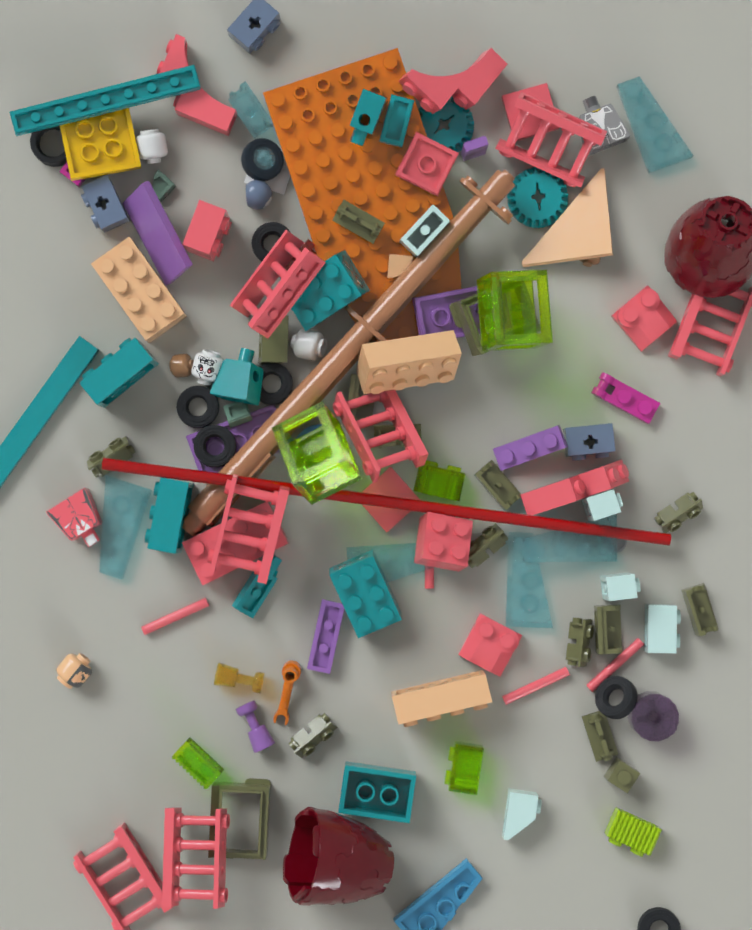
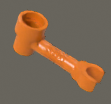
(295, 668)

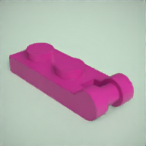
(626, 398)

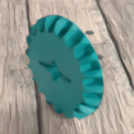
(460, 126)
(526, 209)

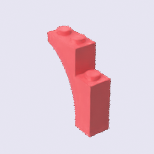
(464, 87)
(196, 105)
(575, 488)

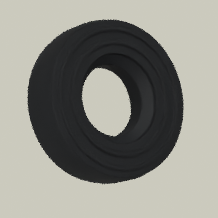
(261, 233)
(286, 384)
(183, 407)
(200, 445)
(626, 705)
(655, 914)

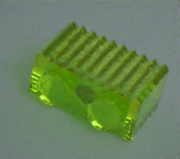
(439, 481)
(198, 763)
(465, 767)

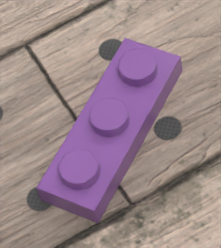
(530, 447)
(326, 636)

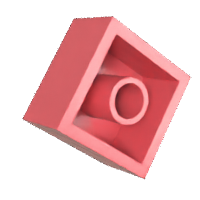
(207, 231)
(443, 541)

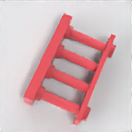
(548, 116)
(286, 292)
(690, 325)
(394, 412)
(271, 521)
(135, 858)
(173, 868)

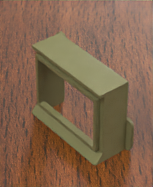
(463, 318)
(251, 785)

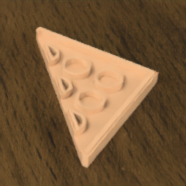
(580, 231)

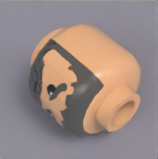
(74, 670)

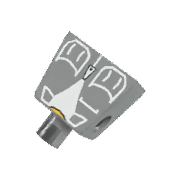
(607, 119)

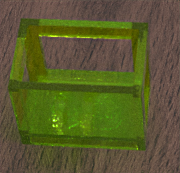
(509, 310)
(319, 460)

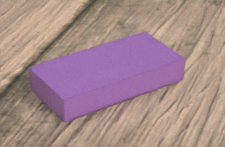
(474, 148)

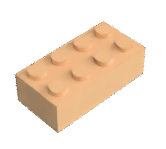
(139, 290)
(408, 362)
(441, 697)

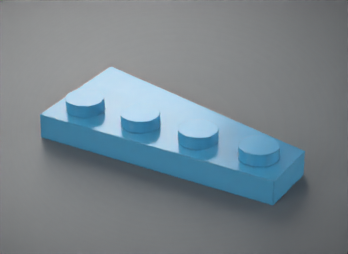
(440, 901)

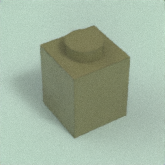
(621, 775)

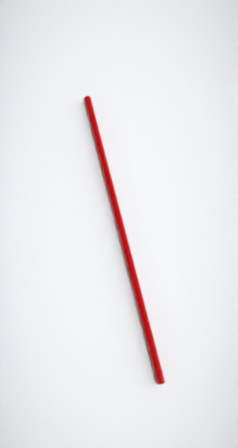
(395, 502)

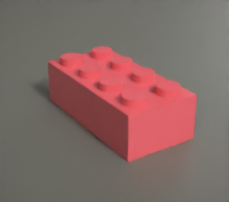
(200, 545)

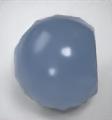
(258, 194)

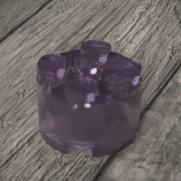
(665, 723)

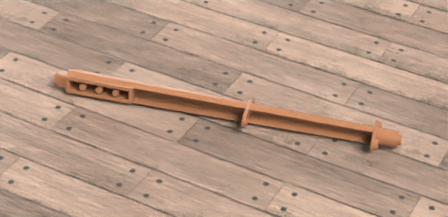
(260, 449)

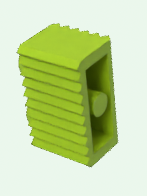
(633, 832)

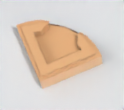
(398, 264)

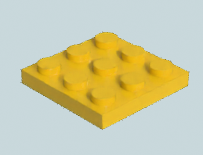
(100, 145)

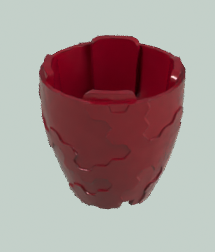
(705, 253)
(335, 859)

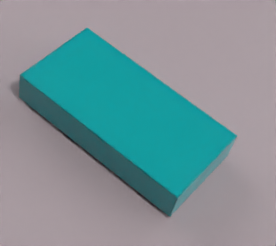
(396, 121)

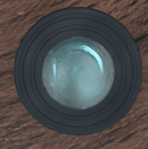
(262, 159)

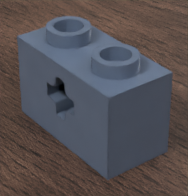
(255, 13)
(114, 214)
(601, 433)

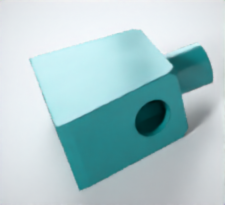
(369, 104)
(239, 379)

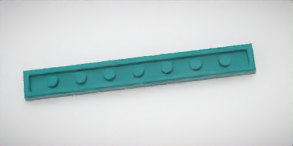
(105, 100)
(44, 405)

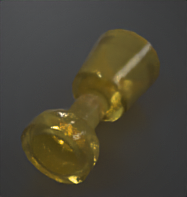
(229, 676)

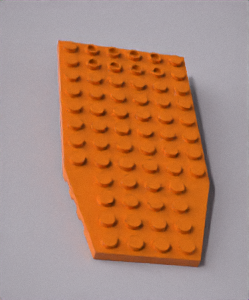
(329, 168)

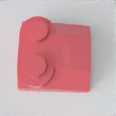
(644, 318)
(490, 645)

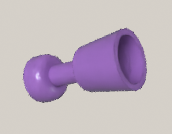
(259, 735)

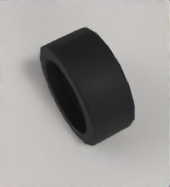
(35, 147)

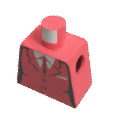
(77, 517)

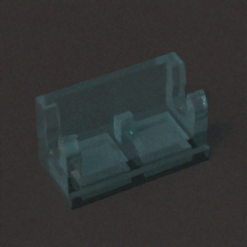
(250, 110)

